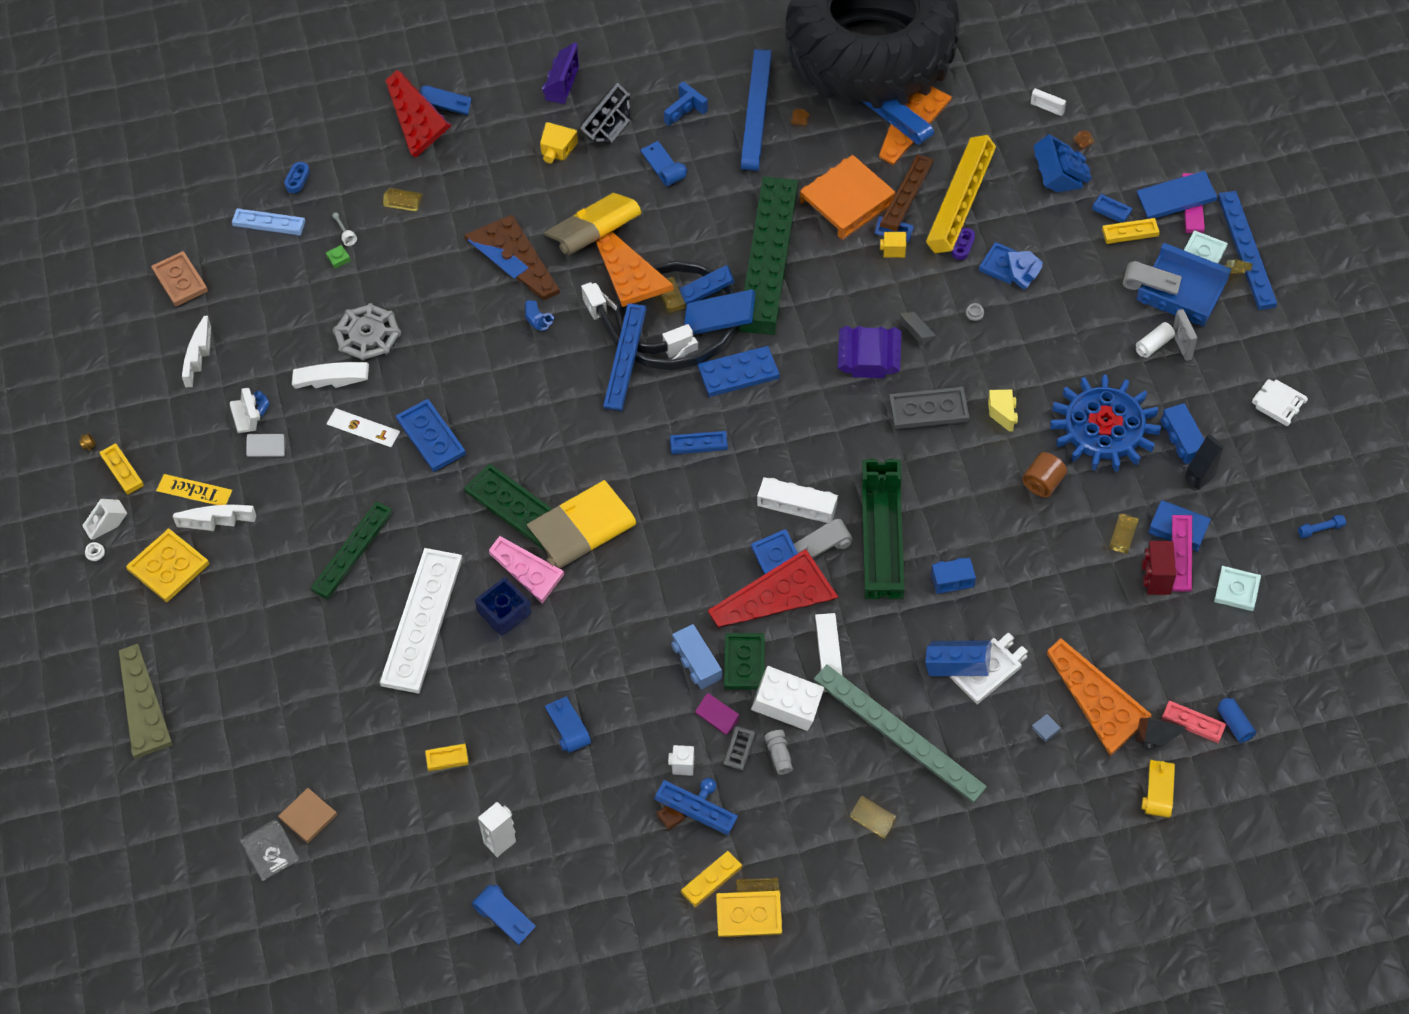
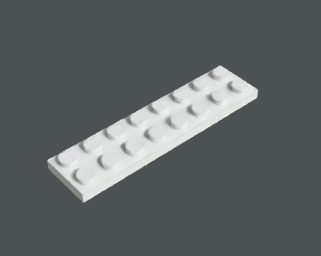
(421, 621)

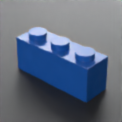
(1182, 431)

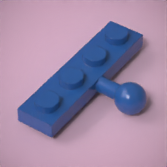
(697, 806)

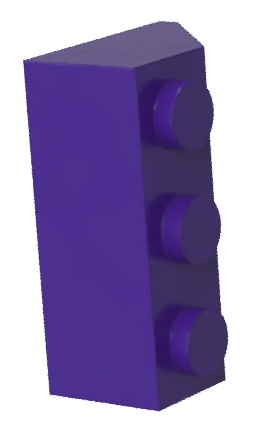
(562, 74)

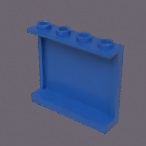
(1199, 286)

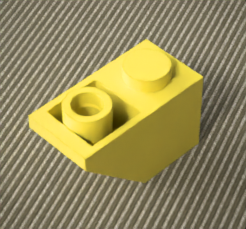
(1001, 408)

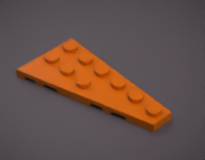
(926, 107)
(629, 272)
(1104, 704)

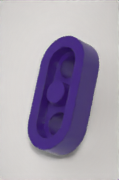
(962, 245)

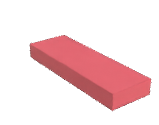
(1194, 721)

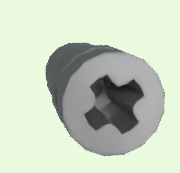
(780, 755)

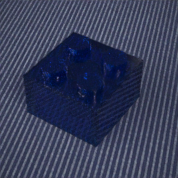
(503, 606)

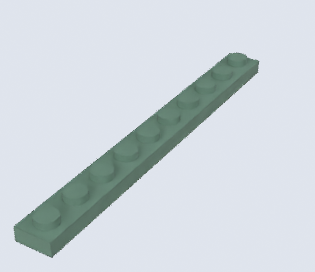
(900, 734)

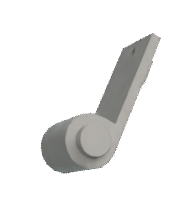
(1139, 274)
(824, 538)

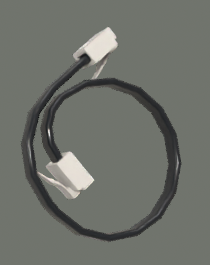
(675, 342)

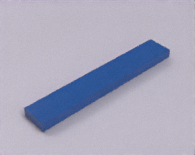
(625, 357)

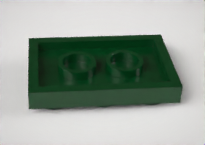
(744, 660)

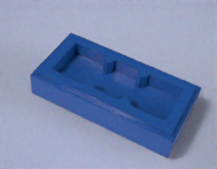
(1112, 208)

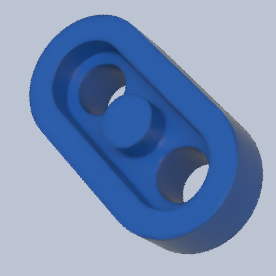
(295, 181)

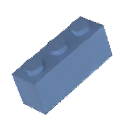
(696, 657)

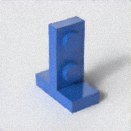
(688, 99)

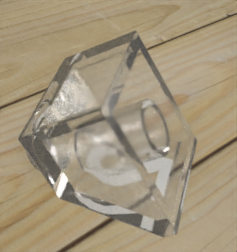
(269, 849)

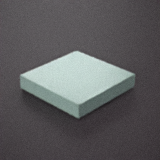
(1206, 247)
(1237, 588)

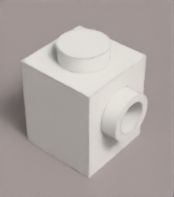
(682, 760)

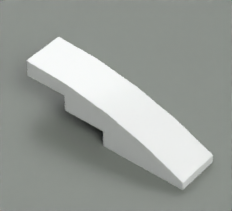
(198, 347)
(332, 373)
(207, 517)
(828, 642)

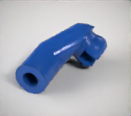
(262, 402)

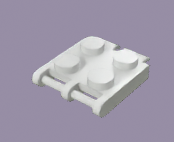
(1278, 401)

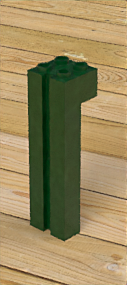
(882, 529)

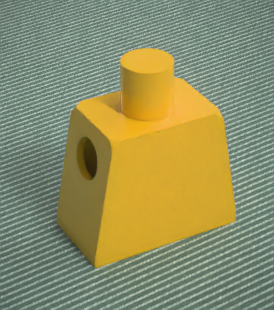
(557, 142)

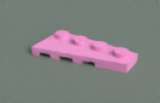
(528, 569)

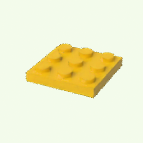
(167, 565)

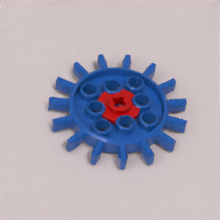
(1105, 423)

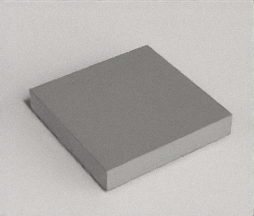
(1184, 335)

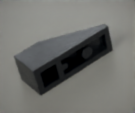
(1204, 463)

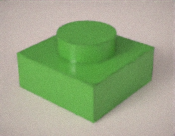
(338, 256)

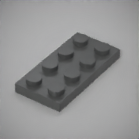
(929, 408)

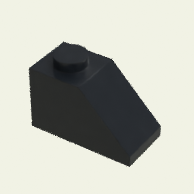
(1156, 732)

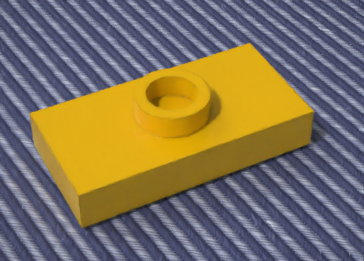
(446, 757)

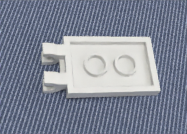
(1002, 667)

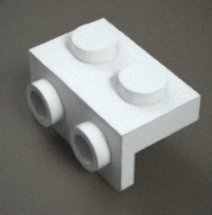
(244, 412)

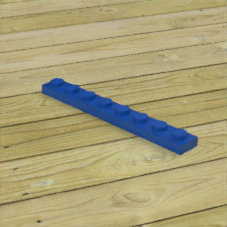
(1247, 250)

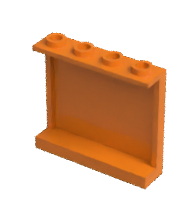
(848, 195)

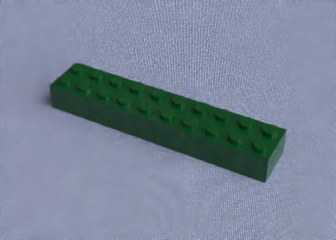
(770, 252)

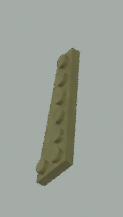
(145, 718)

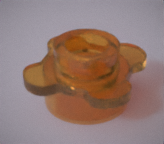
(799, 117)
(1083, 139)

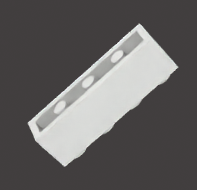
(797, 500)

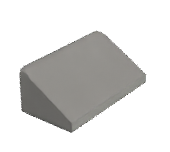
(266, 445)

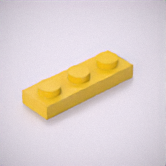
(1130, 231)
(121, 469)
(711, 879)

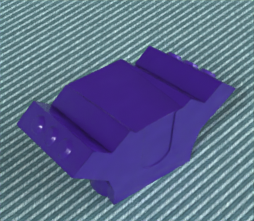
(869, 351)

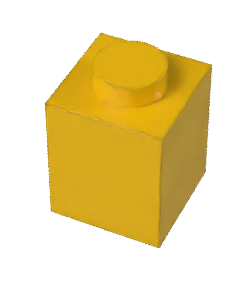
(893, 244)

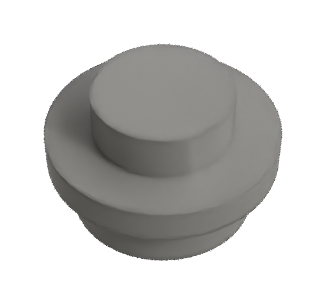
(975, 312)

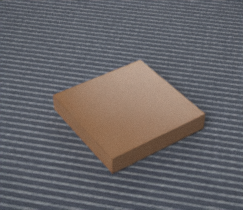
(307, 815)

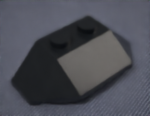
(607, 116)

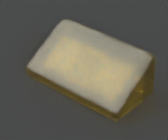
(402, 199)
(873, 817)
(757, 885)

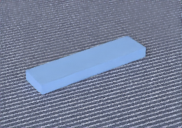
(268, 221)

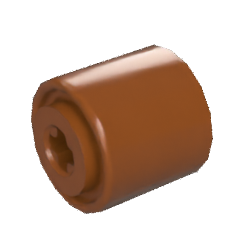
(1044, 474)

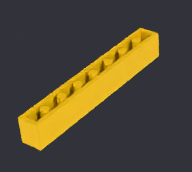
(961, 194)

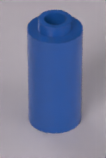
(1236, 720)

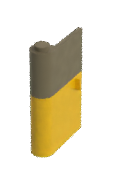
(594, 222)
(581, 524)

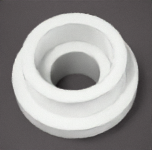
(94, 547)

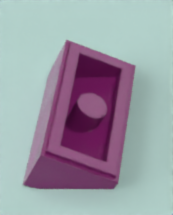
(717, 714)

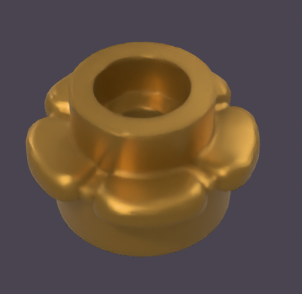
(87, 442)

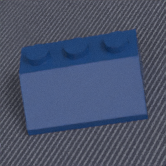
(1051, 168)
(958, 658)

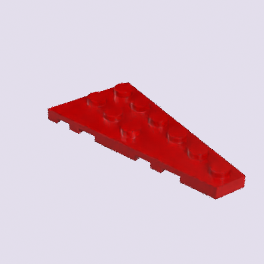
(416, 114)
(783, 589)

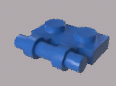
(1074, 163)

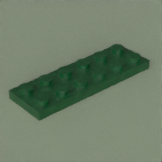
(507, 500)

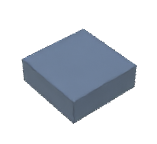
(1046, 728)

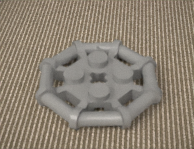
(366, 340)

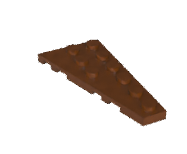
(509, 236)

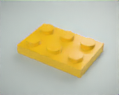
(749, 914)

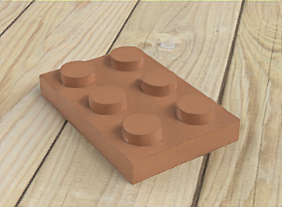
(179, 278)

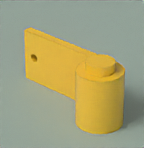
(1160, 789)

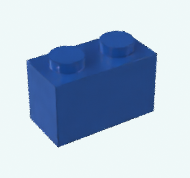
(953, 575)

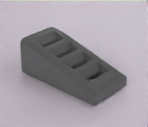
(744, 733)

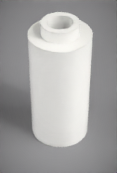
(1155, 340)

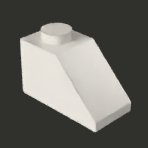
(104, 517)

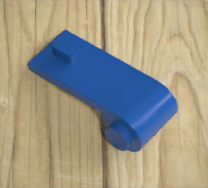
(446, 100)
(663, 165)
(568, 724)
(503, 913)

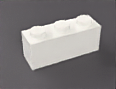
(497, 828)

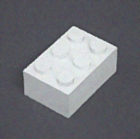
(787, 698)

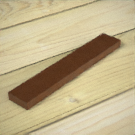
(906, 193)

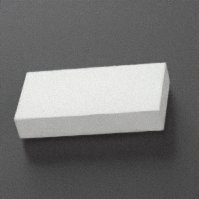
(1048, 102)

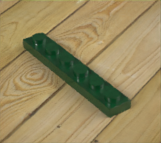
(351, 550)

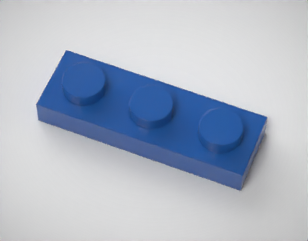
(707, 285)

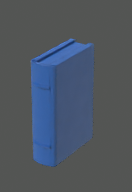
(1162, 523)

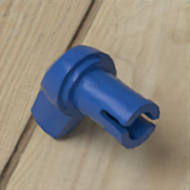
(536, 318)

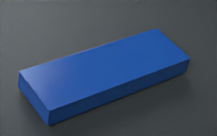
(698, 442)

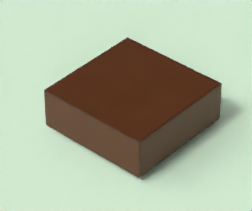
(670, 817)

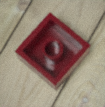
(1159, 567)

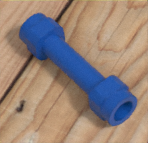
(1337, 522)

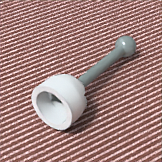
(348, 237)

